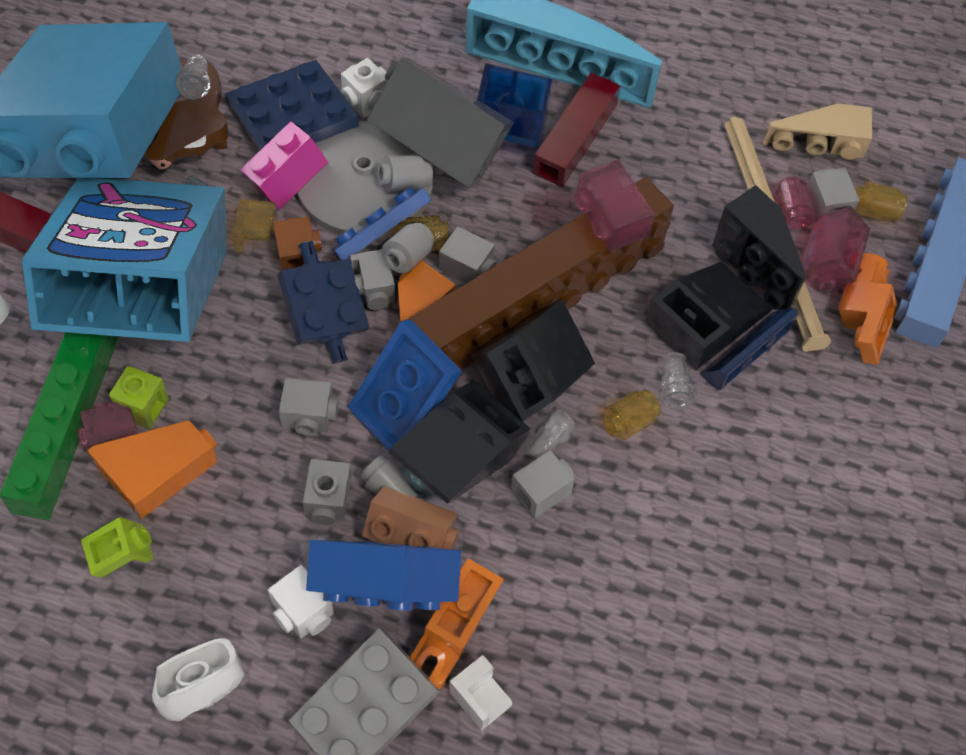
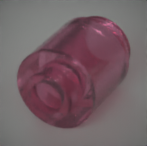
(795, 201)

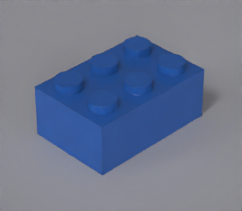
(383, 573)

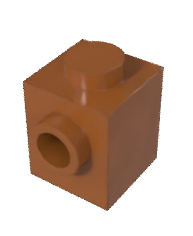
(289, 235)

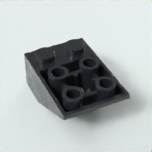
(757, 231)
(705, 312)
(534, 361)
(461, 442)

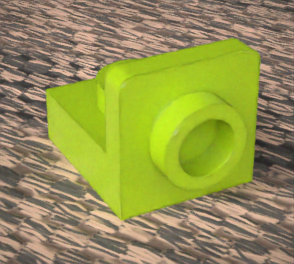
(142, 394)
(116, 546)

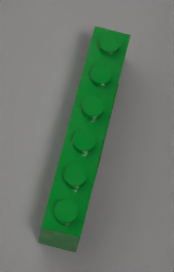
(52, 430)

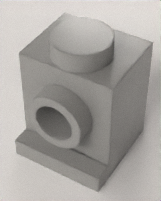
(373, 279)

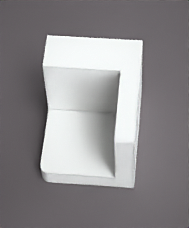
(479, 693)

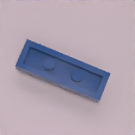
(380, 222)

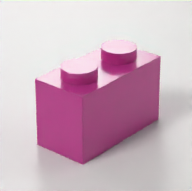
(284, 165)

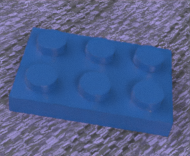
(403, 384)

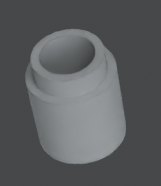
(404, 171)
(408, 247)

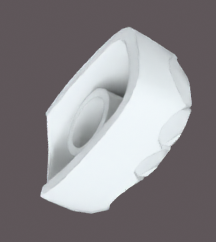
(196, 679)

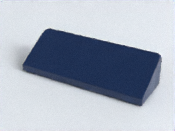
(749, 348)

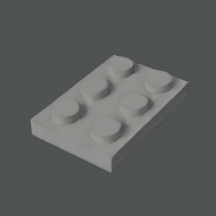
(365, 701)

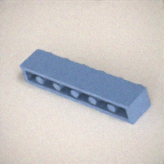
(940, 265)

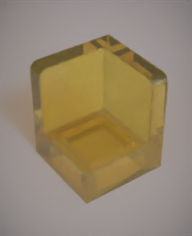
(253, 222)

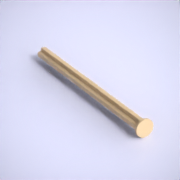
(753, 175)

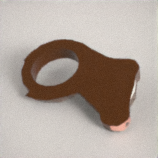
(191, 127)

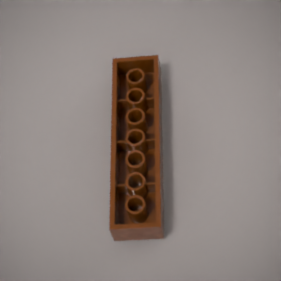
(549, 270)

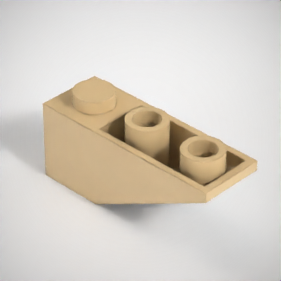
(845, 124)

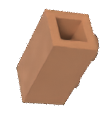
(409, 521)

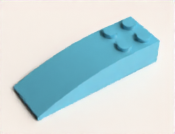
(560, 46)

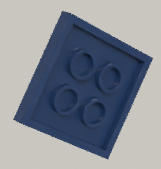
(295, 95)

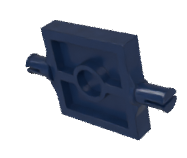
(323, 301)

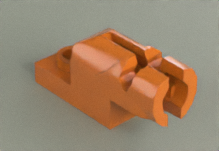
(869, 307)
(456, 622)

